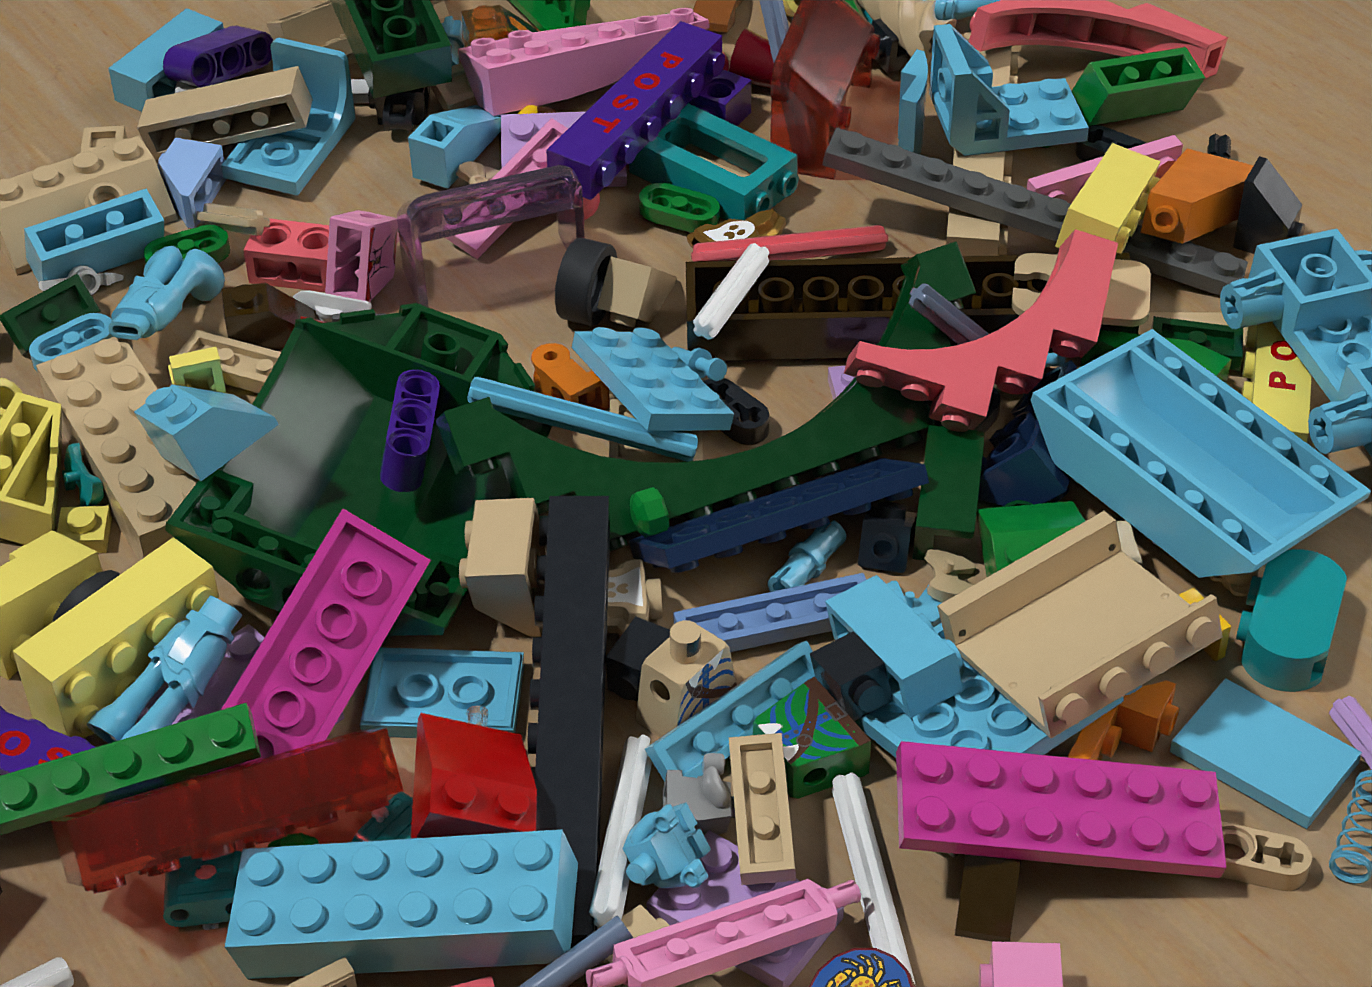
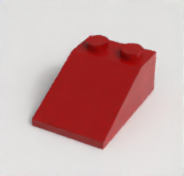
(470, 780)

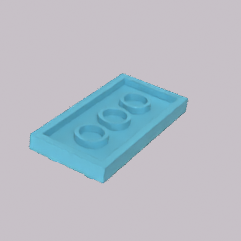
(651, 380)

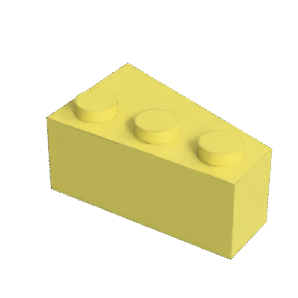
(29, 467)
(35, 586)

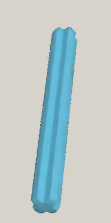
(582, 419)

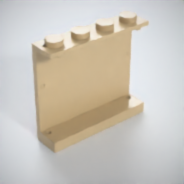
(1075, 626)

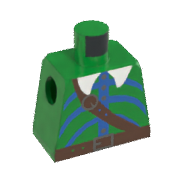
(816, 739)

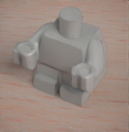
(705, 795)

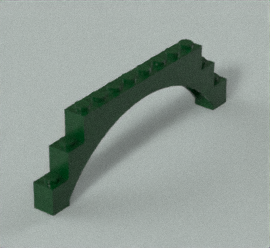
(847, 427)

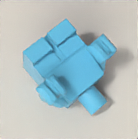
(667, 849)

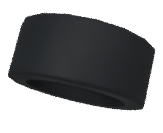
(582, 280)

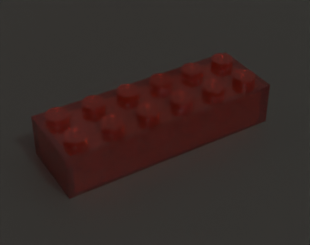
(226, 806)

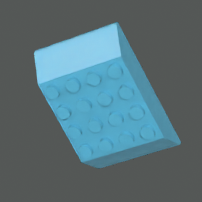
(1189, 458)

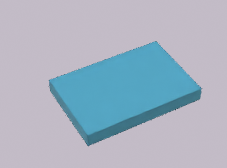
(442, 685)
(1266, 753)

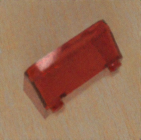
(816, 64)

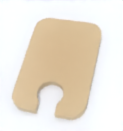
(1127, 293)

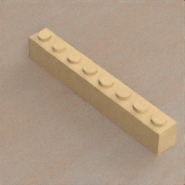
(973, 233)

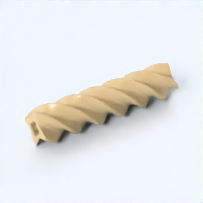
(909, 20)

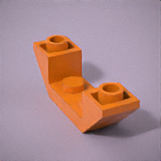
(1135, 721)

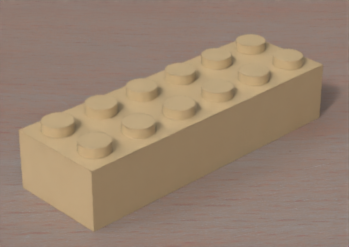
(98, 400)

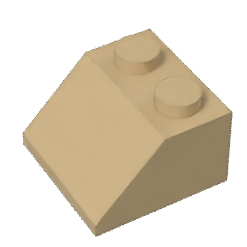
(503, 561)

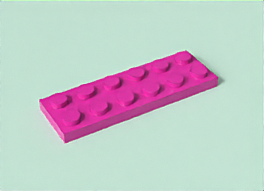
(326, 635)
(1059, 810)

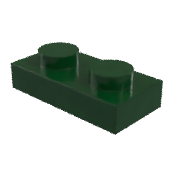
(47, 311)
(1212, 336)

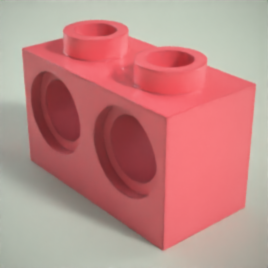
(289, 255)

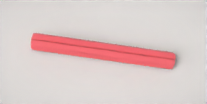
(798, 245)

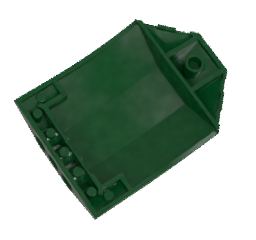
(333, 407)

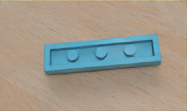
(730, 714)

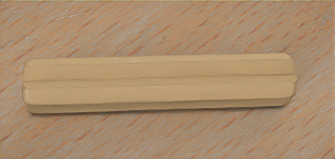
(234, 218)

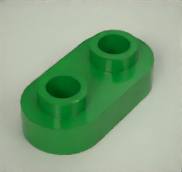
(678, 207)
(207, 238)

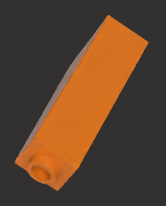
(1195, 197)

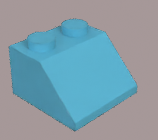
(201, 427)

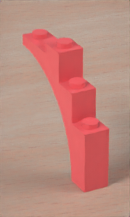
(1094, 27)
(1014, 357)

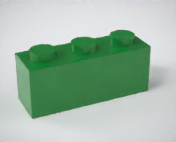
(1137, 86)

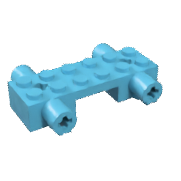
(1322, 306)

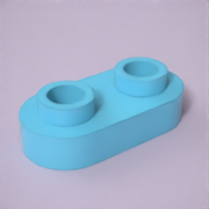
(70, 337)

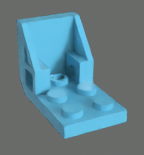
(997, 117)

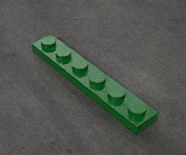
(127, 767)

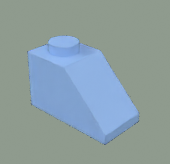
(191, 176)

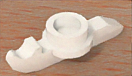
(88, 276)
(328, 305)

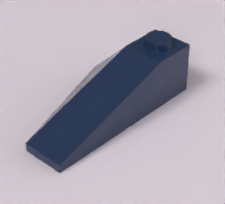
(1020, 460)

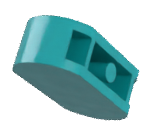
(1291, 620)

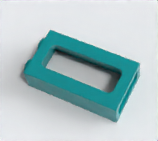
(739, 197)

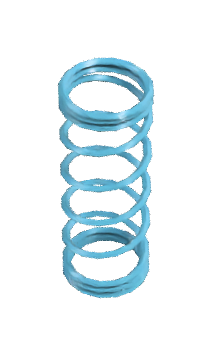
(1337, 853)

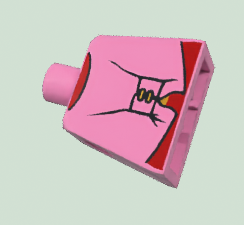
(360, 247)

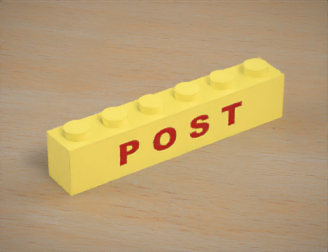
(1278, 379)

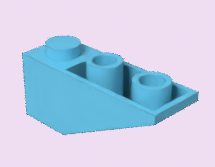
(448, 141)

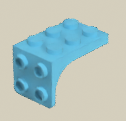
(292, 157)

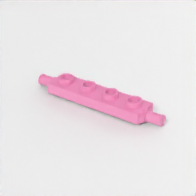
(725, 936)

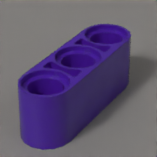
(218, 56)
(409, 431)

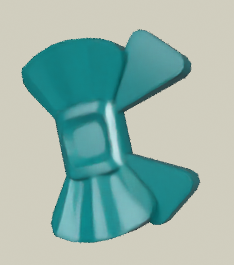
(75, 473)

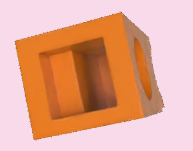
(564, 379)

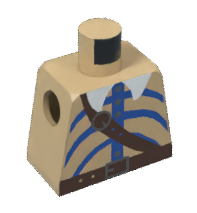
(683, 677)

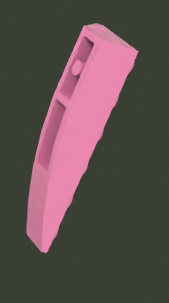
(562, 61)

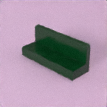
(951, 496)

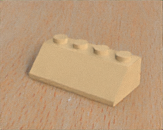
(62, 188)

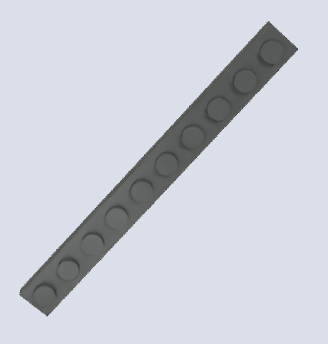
(1017, 207)

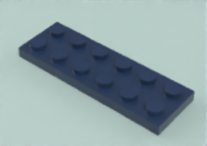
(770, 515)

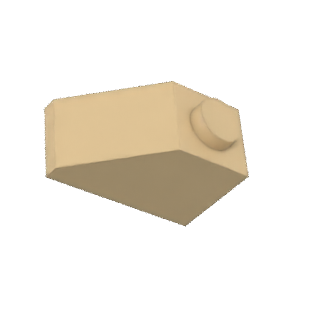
(634, 291)

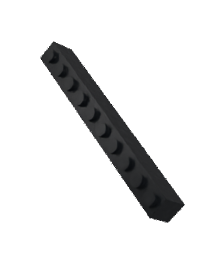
(572, 684)

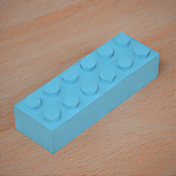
(404, 904)

